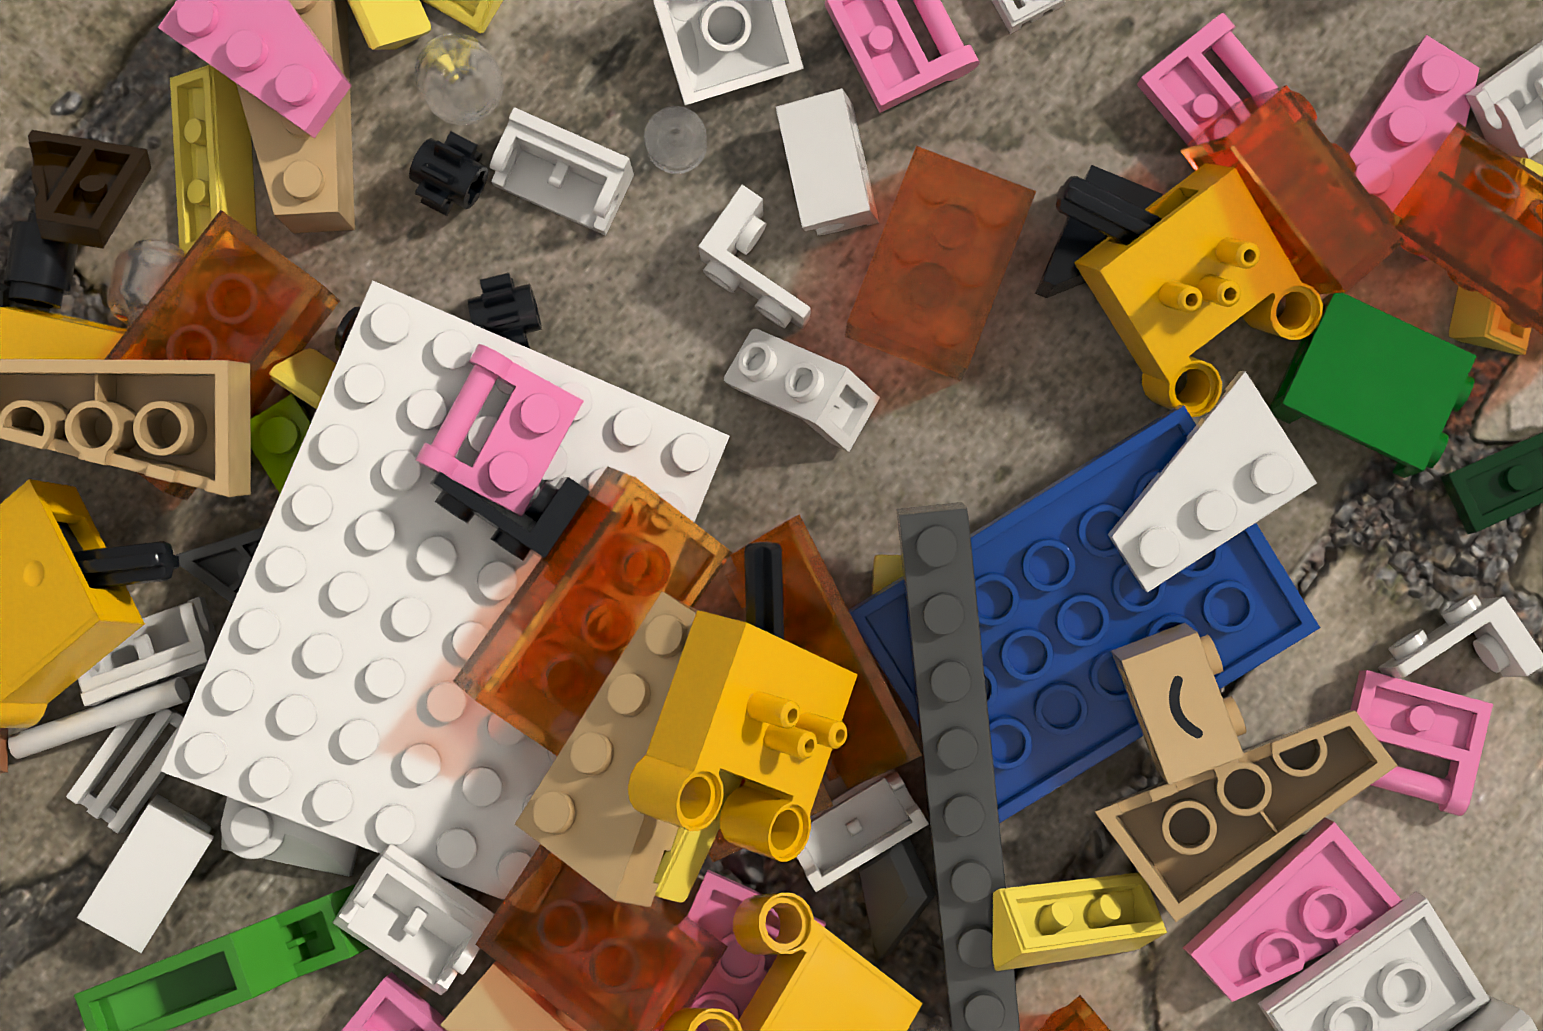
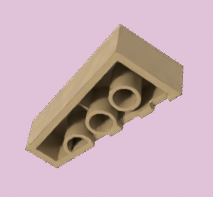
(306, 175)
(139, 415)
(584, 800)
(1229, 819)

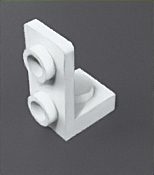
(740, 229)
(803, 385)
(1500, 641)

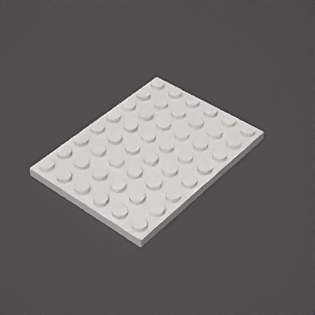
(372, 597)

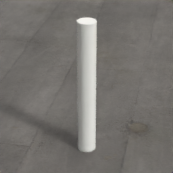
(99, 718)

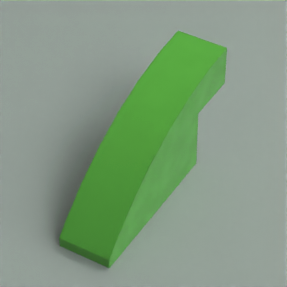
(222, 970)

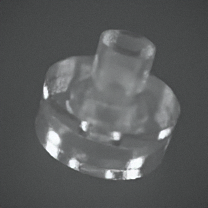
(675, 152)

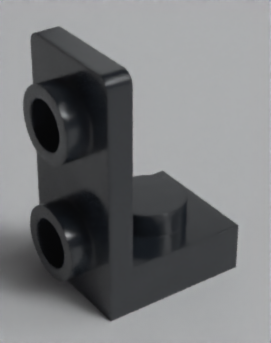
(549, 508)

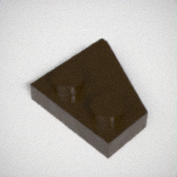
(83, 186)

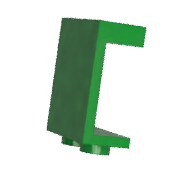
(1376, 383)

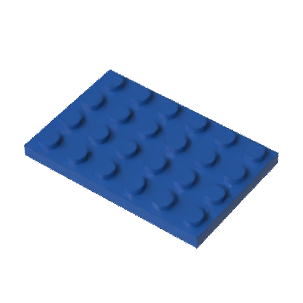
(1064, 598)

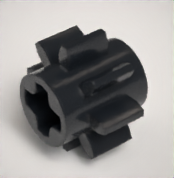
(448, 173)
(505, 309)

